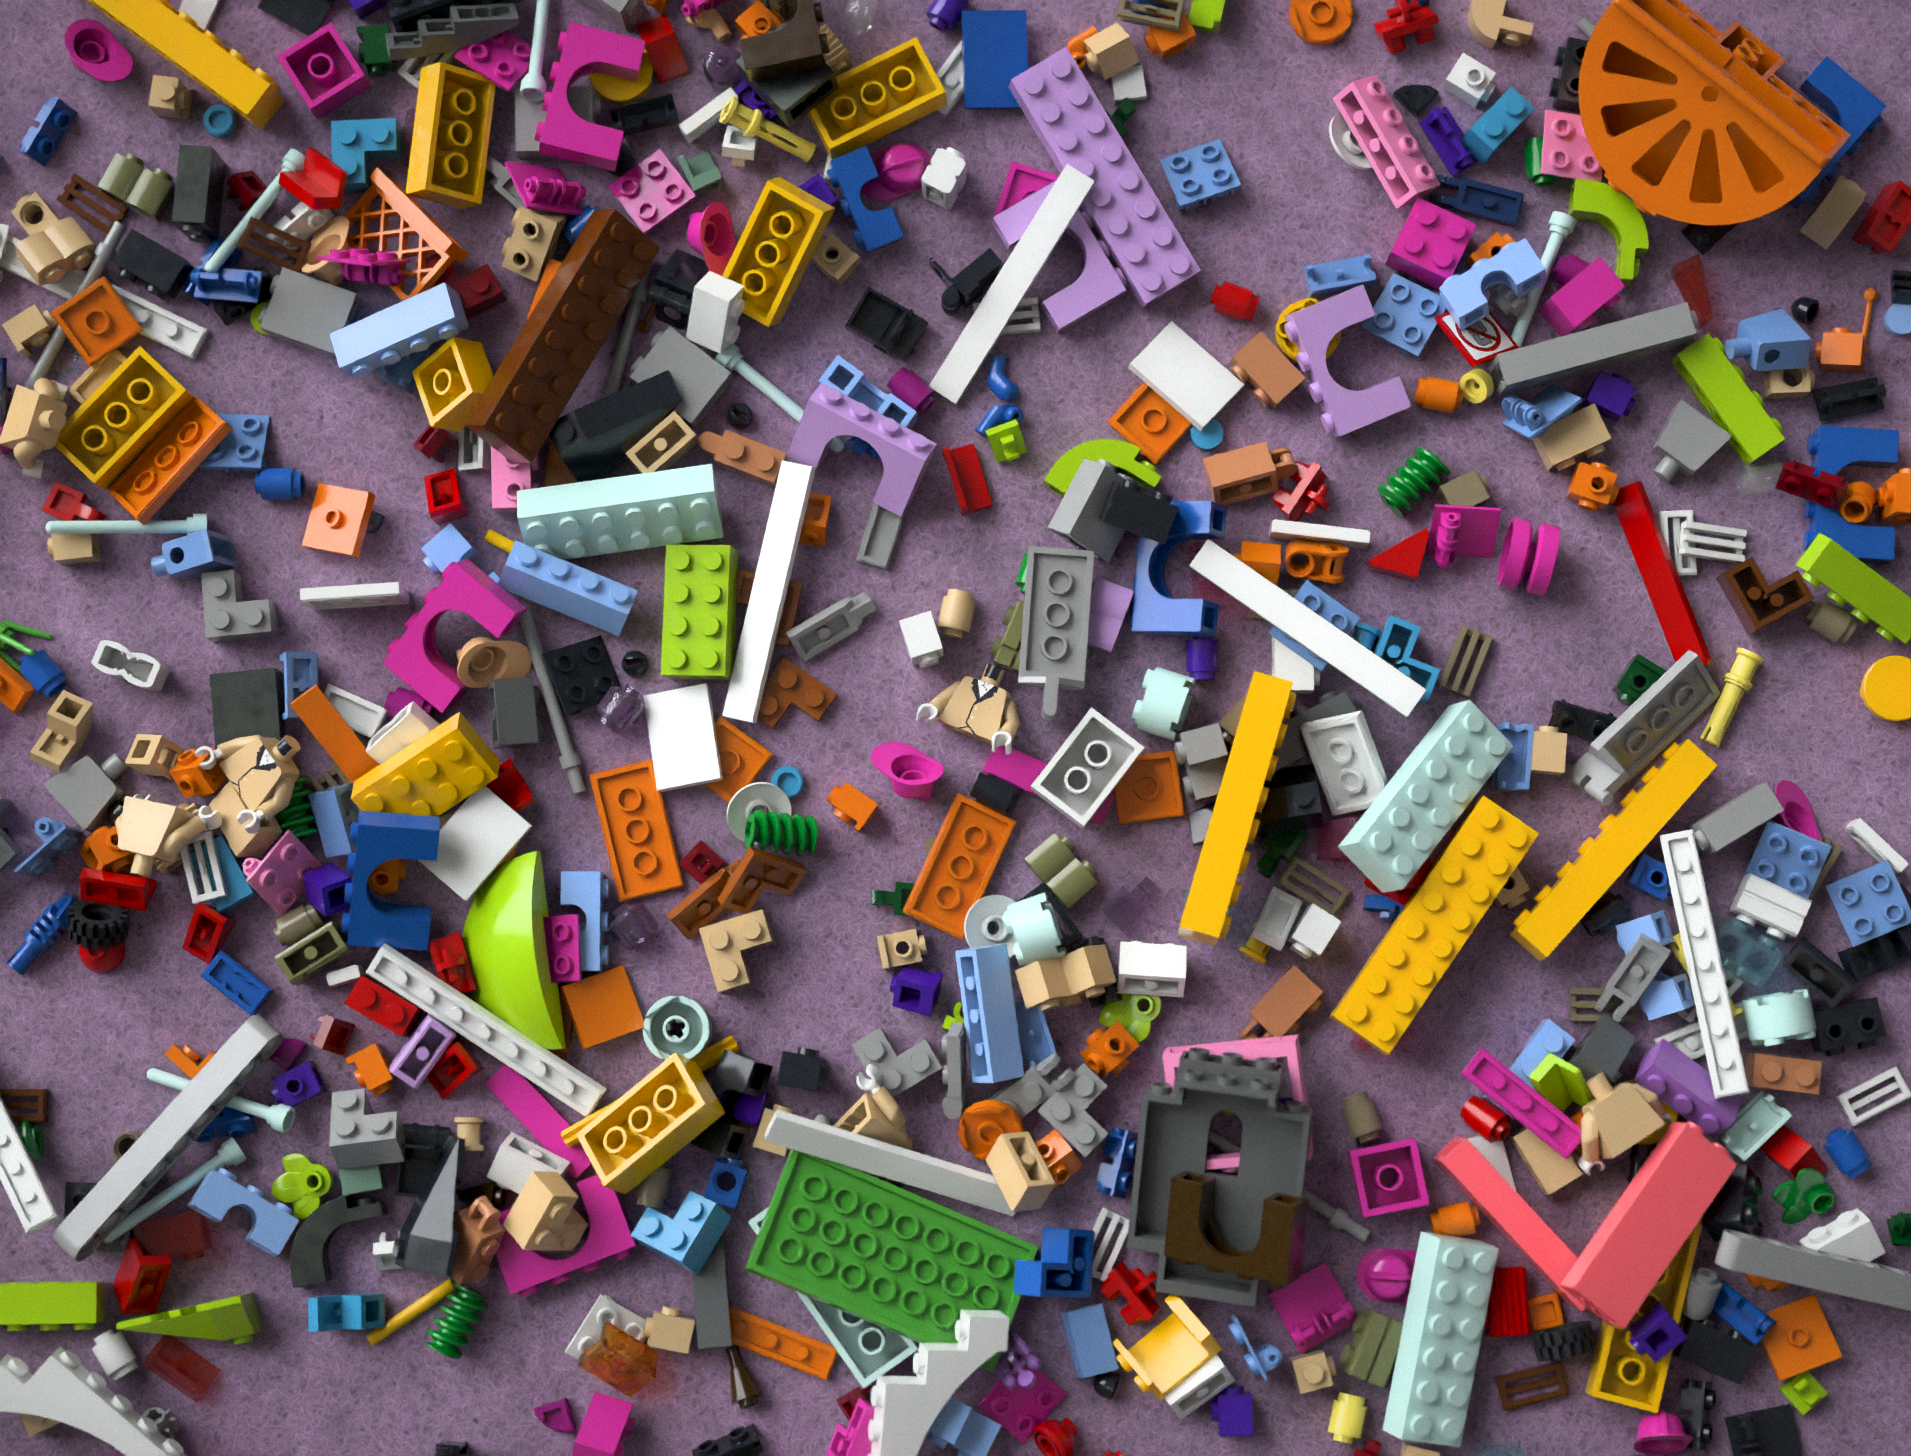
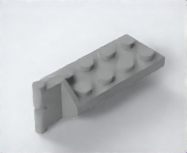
(1055, 622)
(1644, 729)

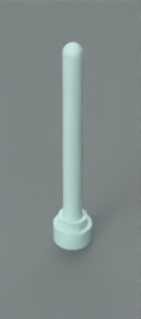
(533, 85)
(291, 162)
(1560, 226)
(733, 360)
(189, 526)
(279, 1117)
(227, 1155)

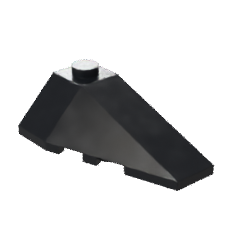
(600, 433)
(1289, 806)
(427, 1234)

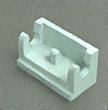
(1753, 1126)

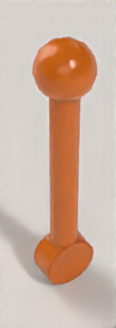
(1870, 295)

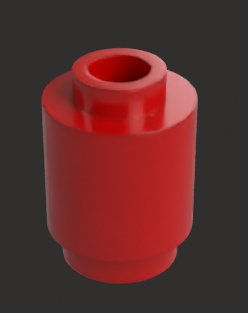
(1234, 301)
(1486, 1119)

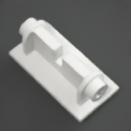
(302, 226)

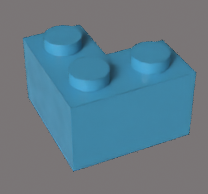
(360, 142)
(1396, 647)
(688, 1236)

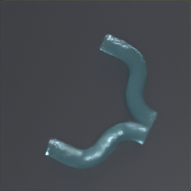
(72, 368)

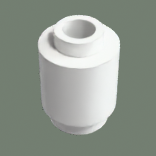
(114, 1354)

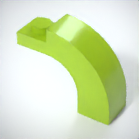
(1619, 215)
(1117, 452)

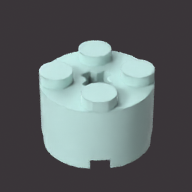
(1164, 703)
(1035, 929)
(681, 1010)
(1779, 1017)

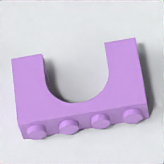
(1098, 282)
(1312, 331)
(900, 449)

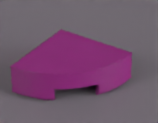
(288, 1053)
(556, 1415)

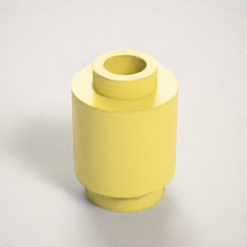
(1347, 1417)

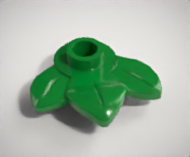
(1804, 1196)

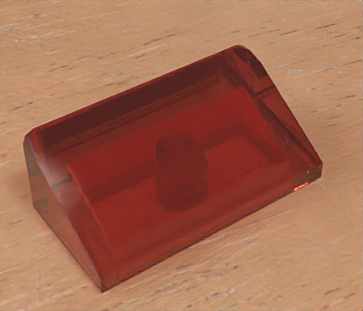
(181, 1367)

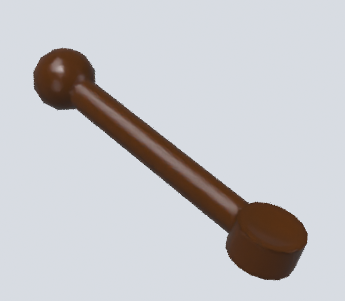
(643, 325)

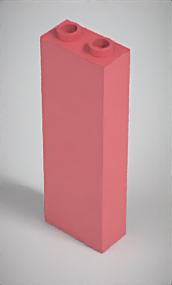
(1509, 1214)
(1649, 1224)

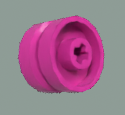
(1528, 555)

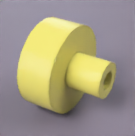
(1477, 385)

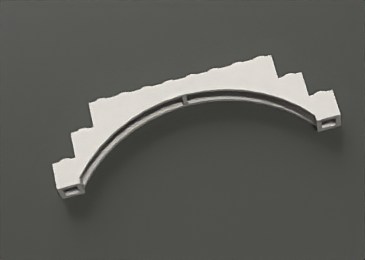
(81, 1399)
(911, 1403)

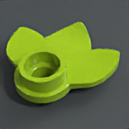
(1131, 1016)
(298, 1187)

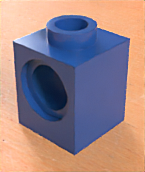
(716, 1193)

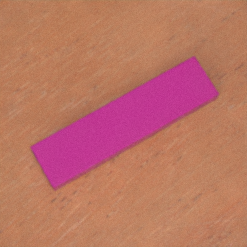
(1024, 771)
(1523, 1103)
(537, 1116)

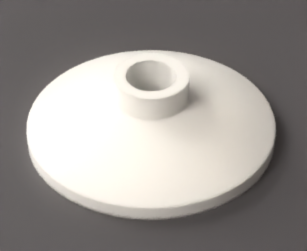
(1346, 143)
(760, 793)
(981, 913)

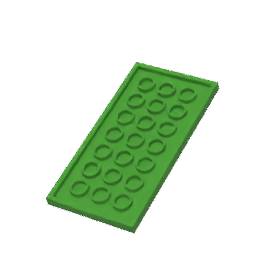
(884, 1252)

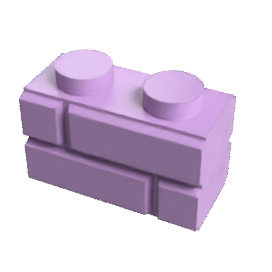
(422, 1051)

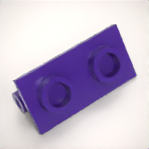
(1446, 139)

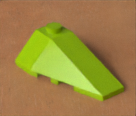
(215, 1320)

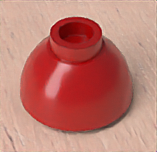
(102, 960)
(1055, 1437)

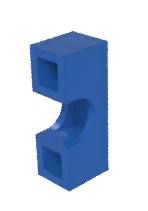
(873, 228)

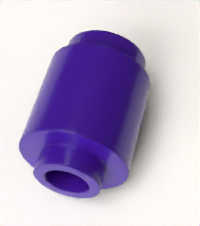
(946, 14)
(1202, 658)

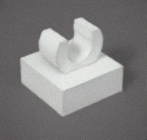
(739, 146)
(383, 1253)

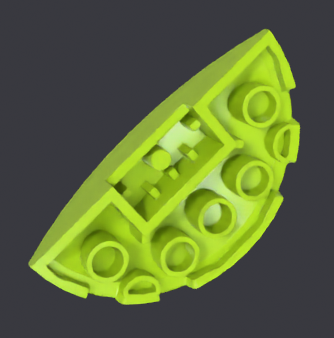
(510, 951)

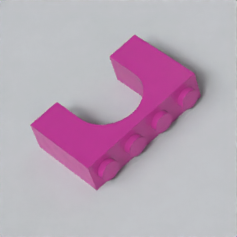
(583, 53)
(416, 655)
(608, 1236)

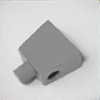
(1686, 442)
(88, 789)

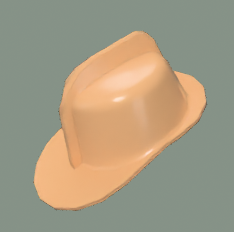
(329, 237)
(489, 660)

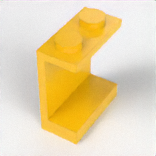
(1169, 1351)

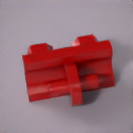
(1404, 20)
(1306, 496)
(452, 962)
(1136, 1289)

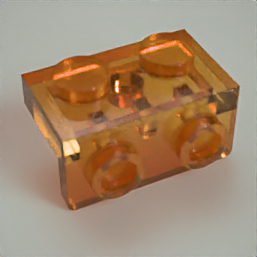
(620, 1360)

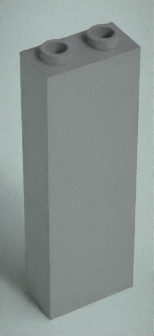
(1593, 349)

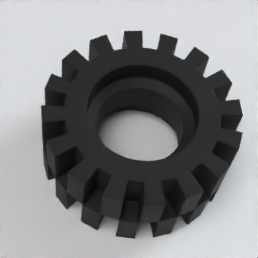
(97, 924)
(1564, 1341)

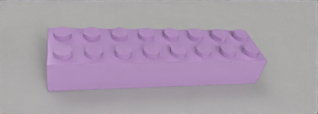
(1121, 200)

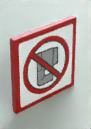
(1479, 341)

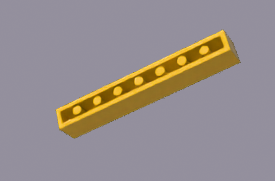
(1613, 849)

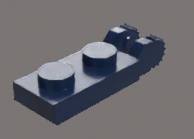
(1480, 200)

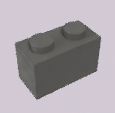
(514, 713)
(1604, 1050)

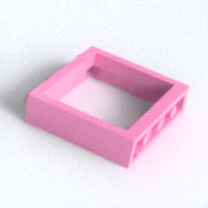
(1250, 1049)

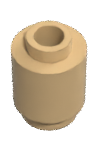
(956, 613)

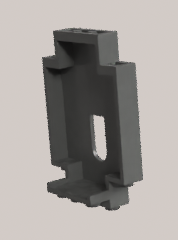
(1175, 1140)

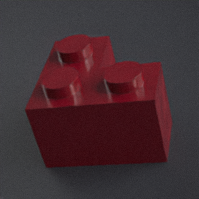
(476, 289)

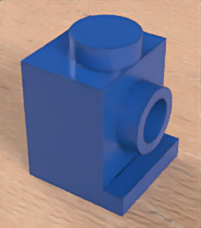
(1640, 877)

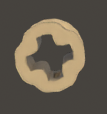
(470, 1130)

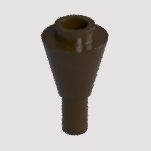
(491, 1190)
(743, 1385)

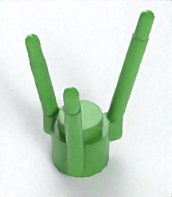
(7, 639)

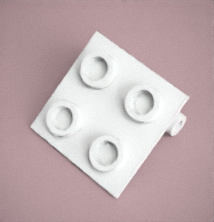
(605, 1311)

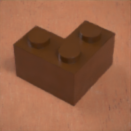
(1758, 602)

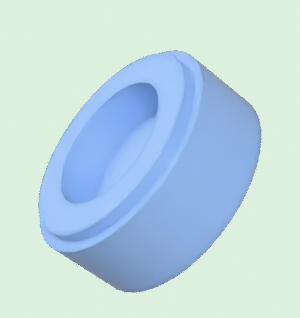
(1898, 319)

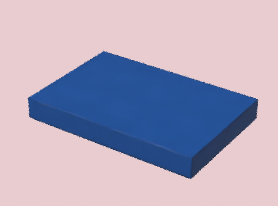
(992, 56)

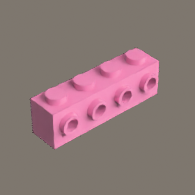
(1386, 141)
(509, 478)

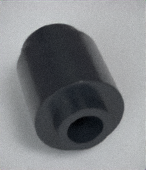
(995, 793)
(1605, 914)

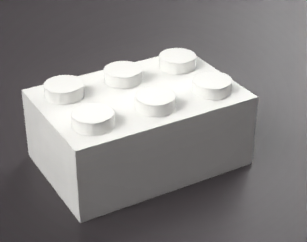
(1087, 768)

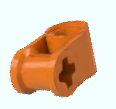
(1319, 560)

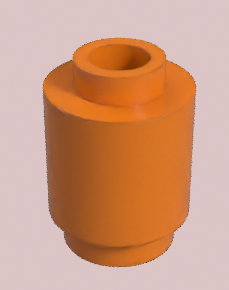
(1438, 394)
(1858, 502)
(1455, 1219)

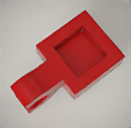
(69, 505)

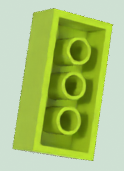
(699, 612)

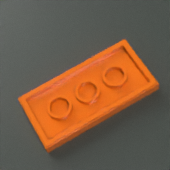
(169, 460)
(636, 831)
(959, 865)

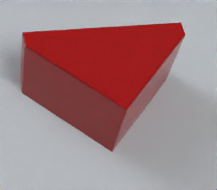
(663, 49)
(445, 497)
(1402, 559)
(207, 932)
(454, 1069)
(1791, 1153)

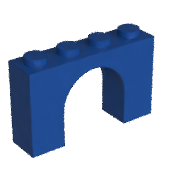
(1848, 106)
(1841, 448)
(1154, 608)
(377, 840)

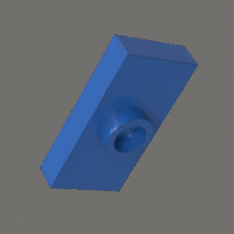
(237, 982)

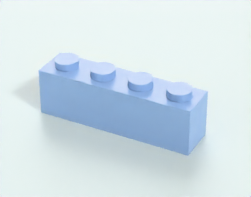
(399, 331)
(567, 588)
(989, 1013)

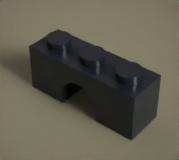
(735, 1077)

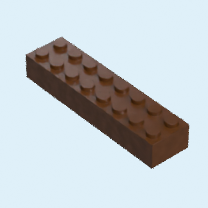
(562, 336)

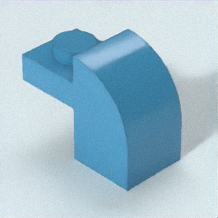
(346, 1312)

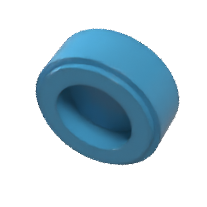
(219, 121)
(1209, 437)
(789, 780)

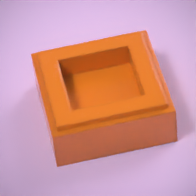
(1545, 1312)

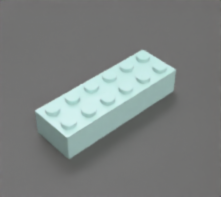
(621, 513)
(1425, 796)
(1440, 1339)
(861, 1344)

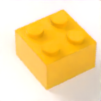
(453, 382)

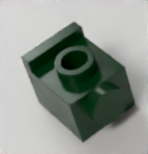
(374, 51)
(1640, 667)

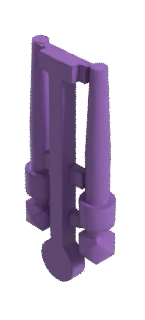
(1026, 1378)

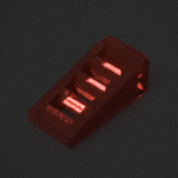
(1692, 286)

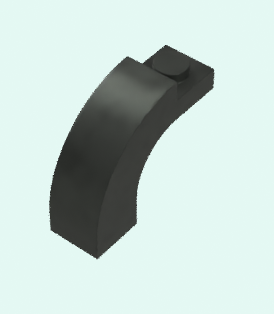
(311, 1244)

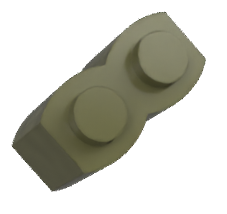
(137, 186)
(1061, 870)

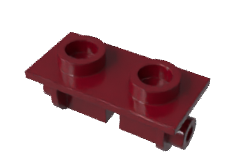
(1799, 481)

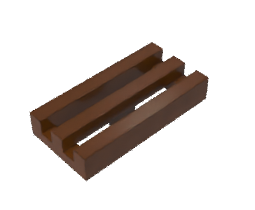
(71, 190)
(249, 233)
(41, 1105)
(1558, 1378)

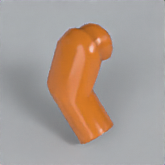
(1077, 46)

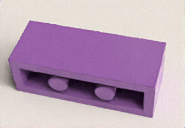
(1686, 1088)

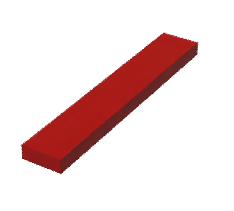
(1659, 573)

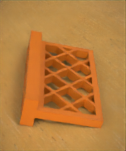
(421, 223)

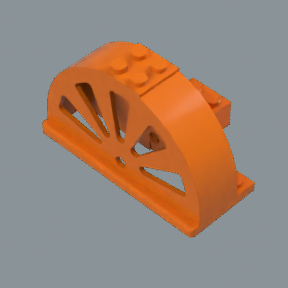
(1697, 116)

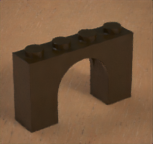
(790, 49)
(1194, 1238)

